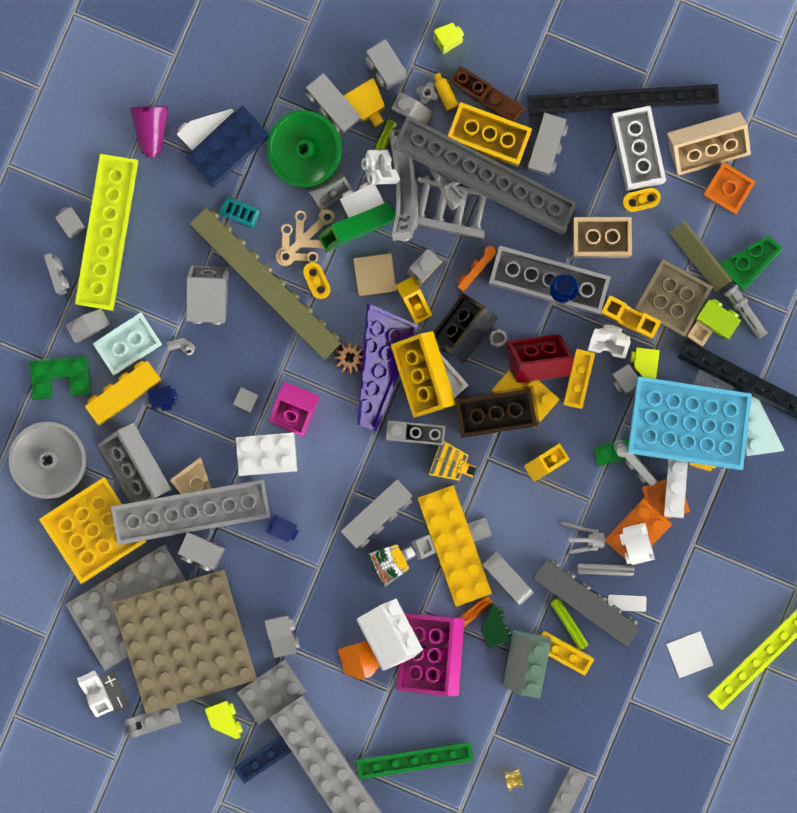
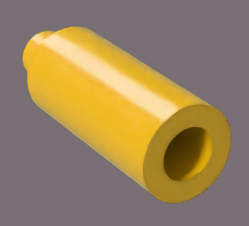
(445, 92)

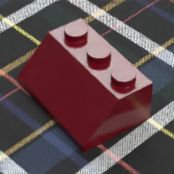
(539, 358)

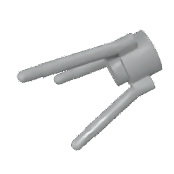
(594, 540)

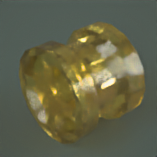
(513, 779)

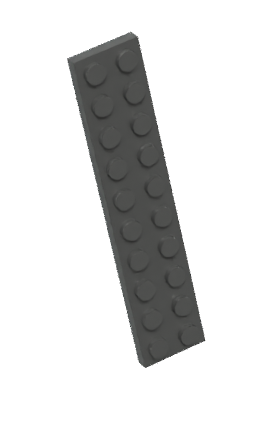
(484, 175)

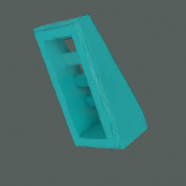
(256, 212)

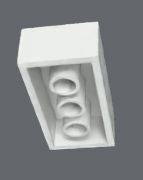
(638, 148)

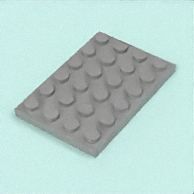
(95, 611)

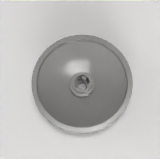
(29, 458)

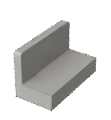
(330, 190)

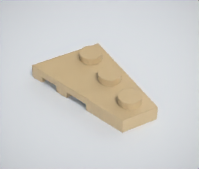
(192, 478)

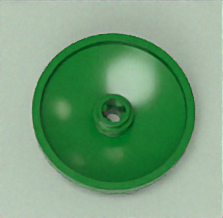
(288, 153)

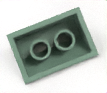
(527, 663)

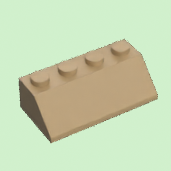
(709, 143)

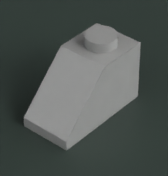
(408, 106)
(87, 325)

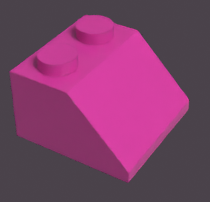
(293, 409)

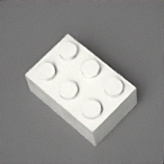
(266, 454)

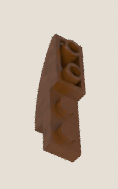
(486, 95)

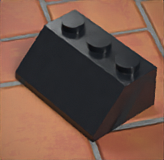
(464, 328)

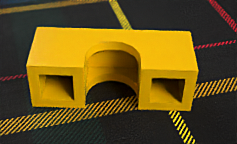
(629, 318)

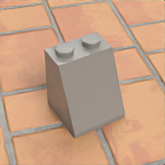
(207, 294)

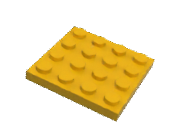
(86, 531)

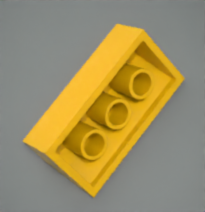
(423, 374)

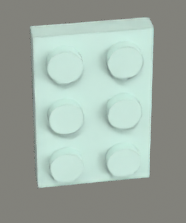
(127, 344)

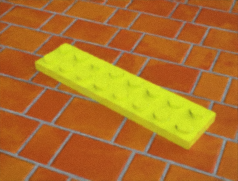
(106, 232)

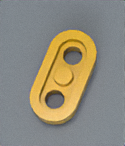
(640, 199)
(316, 281)

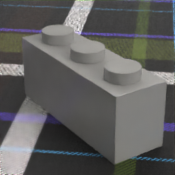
(332, 103)
(547, 144)

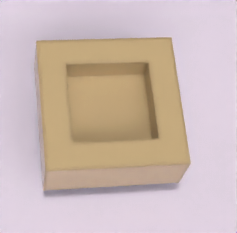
(699, 333)

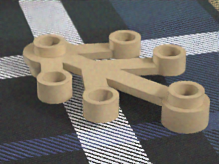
(301, 239)

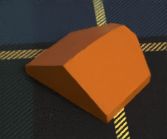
(358, 660)

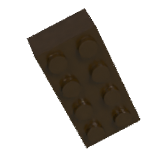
(497, 411)

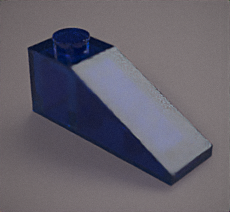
(282, 528)

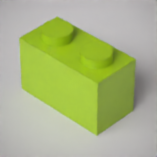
(718, 319)

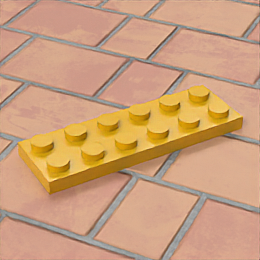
(454, 545)

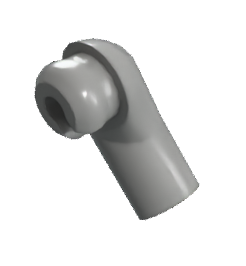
(182, 344)

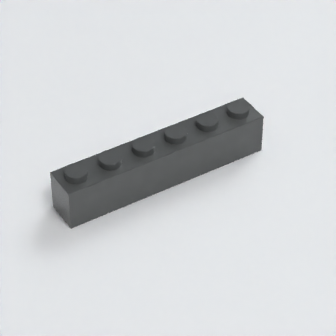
(585, 602)

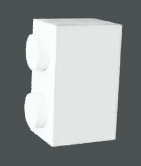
(361, 200)

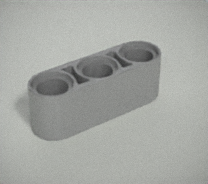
(508, 578)

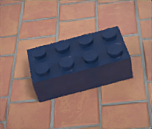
(228, 146)

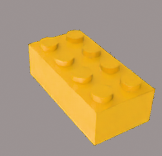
(490, 134)

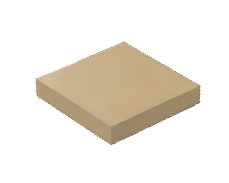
(375, 274)

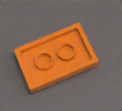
(641, 513)

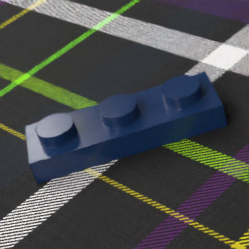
(262, 759)

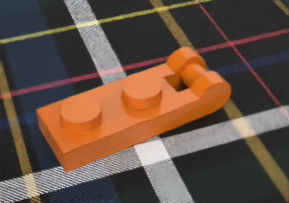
(476, 268)

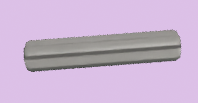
(603, 569)

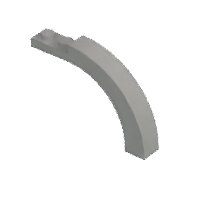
(406, 194)

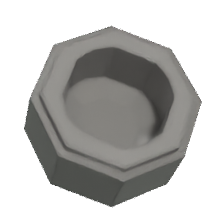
(498, 338)

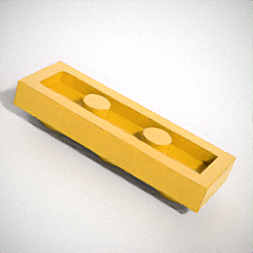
(579, 379)
(569, 654)

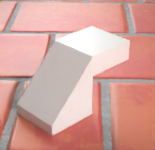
(95, 693)

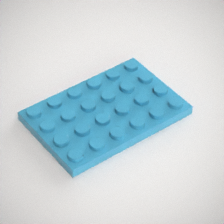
(689, 423)

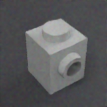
(625, 380)

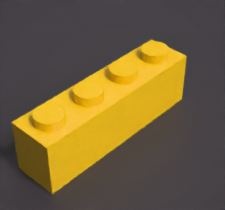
(123, 393)

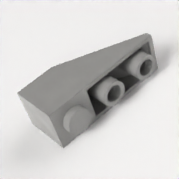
(415, 433)

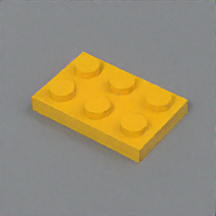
(544, 397)

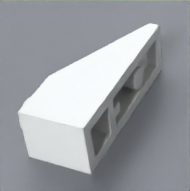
(199, 129)

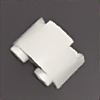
(378, 168)
(610, 339)
(637, 544)

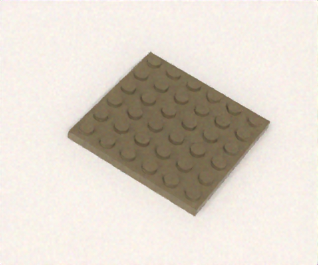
(184, 640)

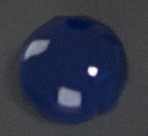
(564, 287)

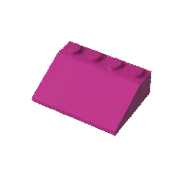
(439, 663)

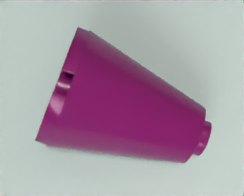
(149, 128)

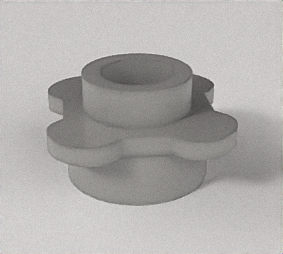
(428, 88)

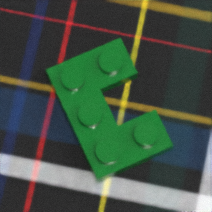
(73, 368)

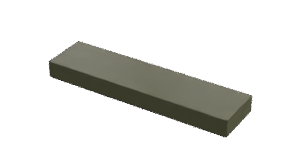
(700, 256)

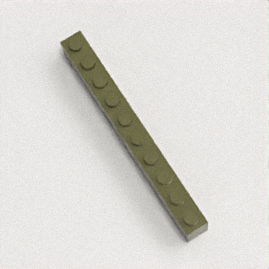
(259, 277)

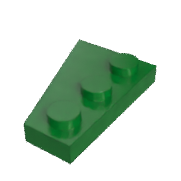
(749, 263)

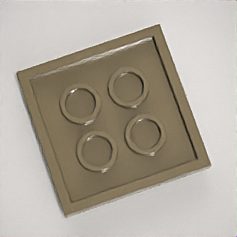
(673, 297)

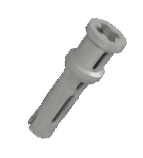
(740, 304)

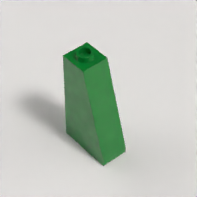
(357, 226)

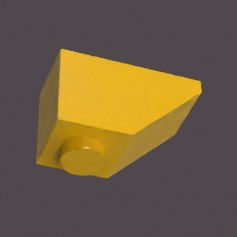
(414, 300)
(546, 462)

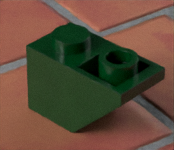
(494, 629)

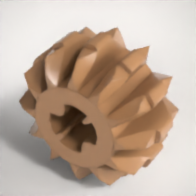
(342, 357)

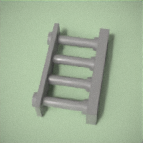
(456, 226)

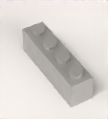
(377, 513)

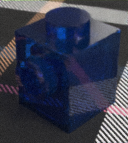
(163, 398)

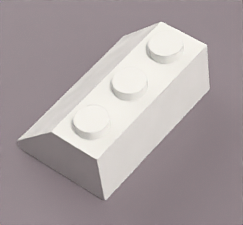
(389, 634)

